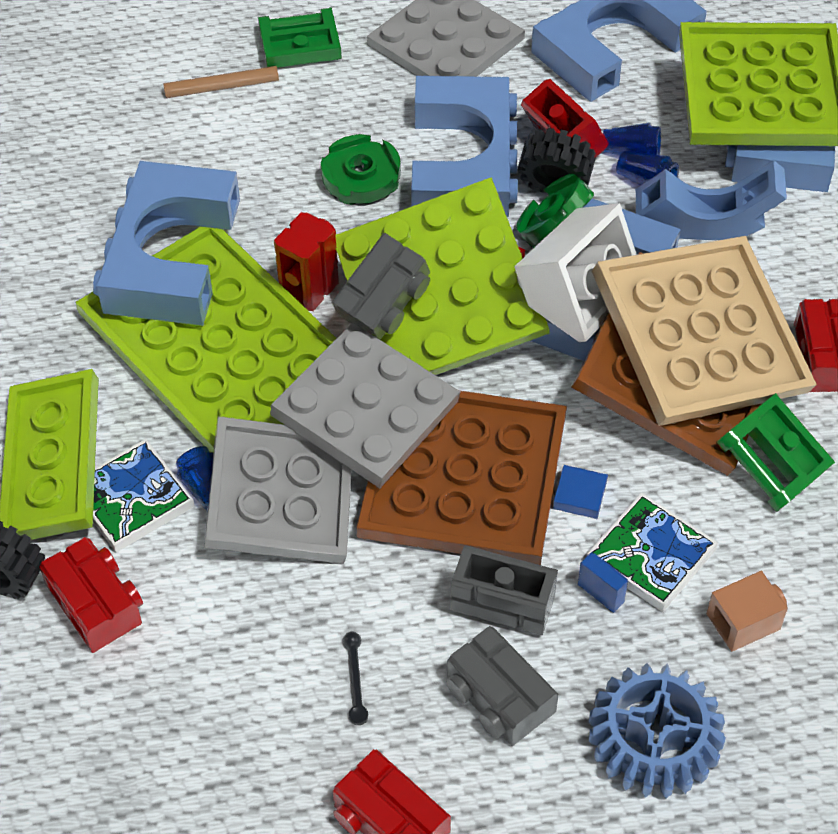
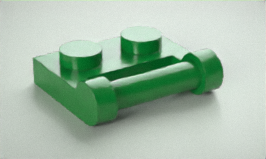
(300, 39)
(785, 444)

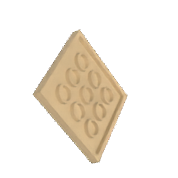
(702, 329)

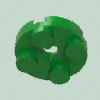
(361, 187)
(562, 199)

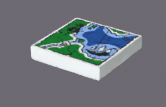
(136, 495)
(654, 551)

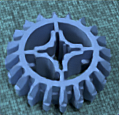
(701, 734)

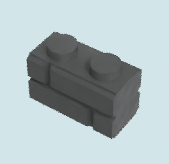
(383, 287)
(503, 589)
(500, 686)

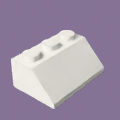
(559, 269)

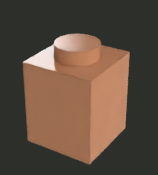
(747, 610)

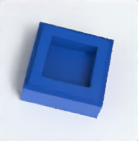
(580, 491)
(602, 582)

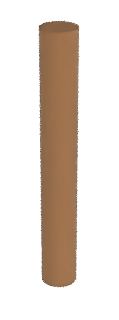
(221, 82)

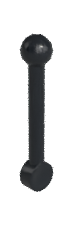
(358, 713)

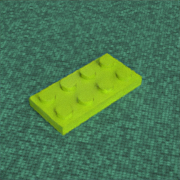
(50, 455)

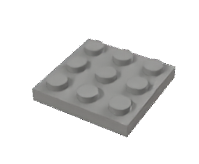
(445, 37)
(365, 404)
(276, 494)

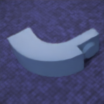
(713, 212)

